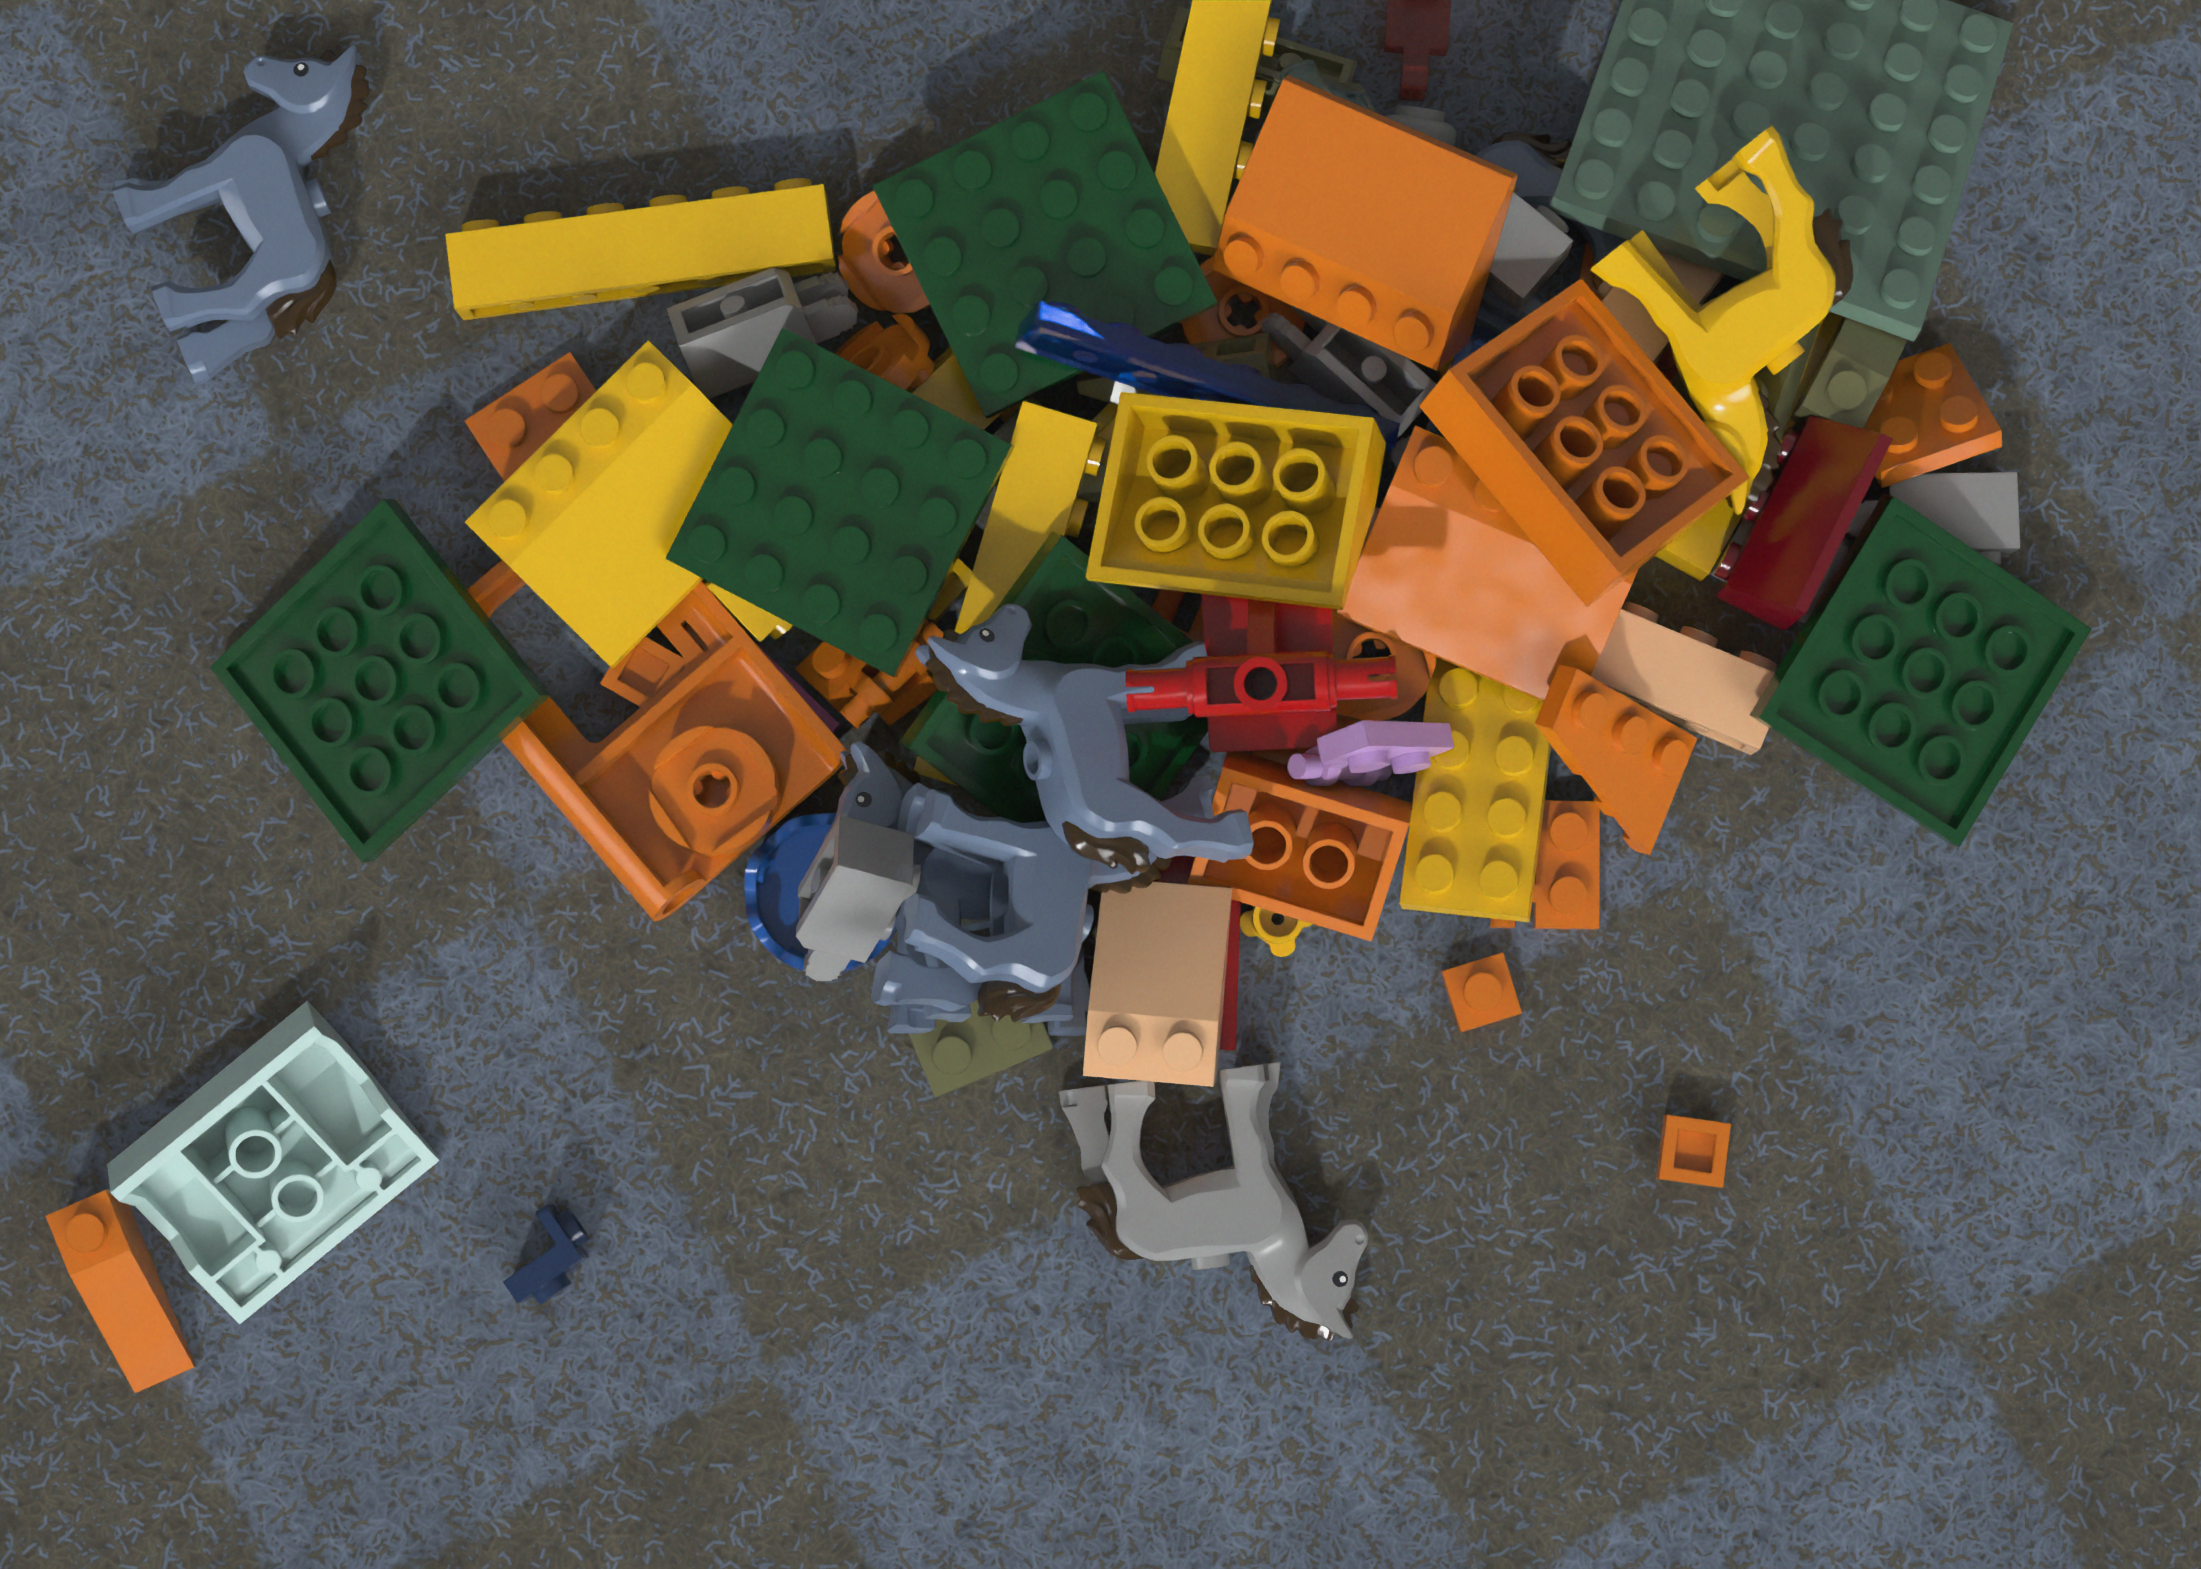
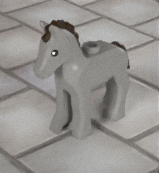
(1215, 1210)

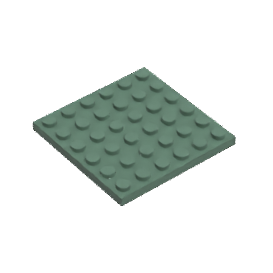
(1869, 104)

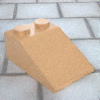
(1159, 984)

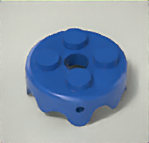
(773, 887)

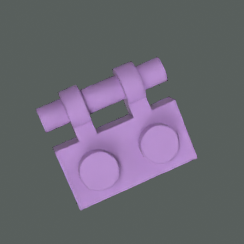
(1370, 752)

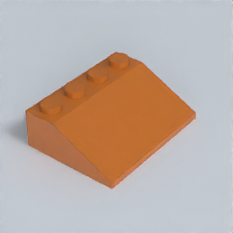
(1366, 223)
(1582, 441)
(1467, 582)

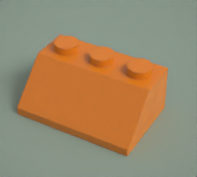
(1315, 848)

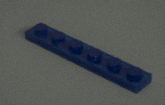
(1168, 370)

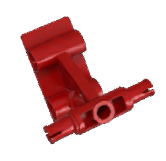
(1264, 676)

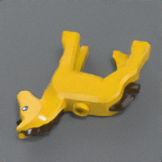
(1753, 323)

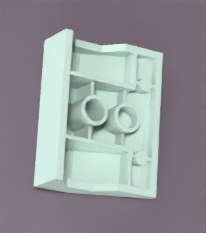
(272, 1162)

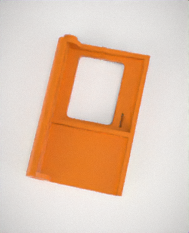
(608, 782)

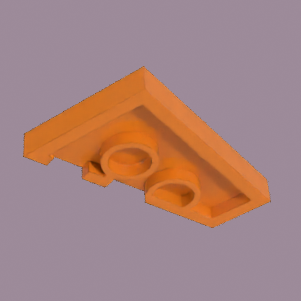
(1619, 750)

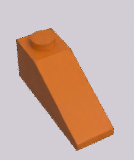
(121, 1288)

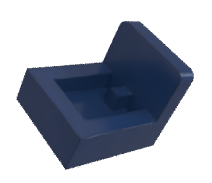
(547, 1273)

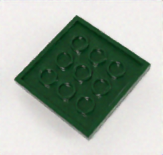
(1043, 213)
(839, 502)
(1070, 625)
(1920, 670)
(379, 680)

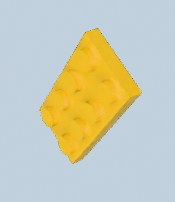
(1477, 803)

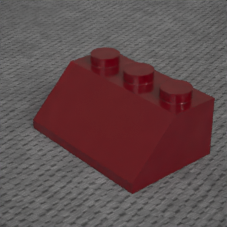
(1800, 519)

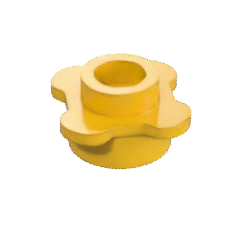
(1279, 937)

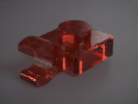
(1416, 31)

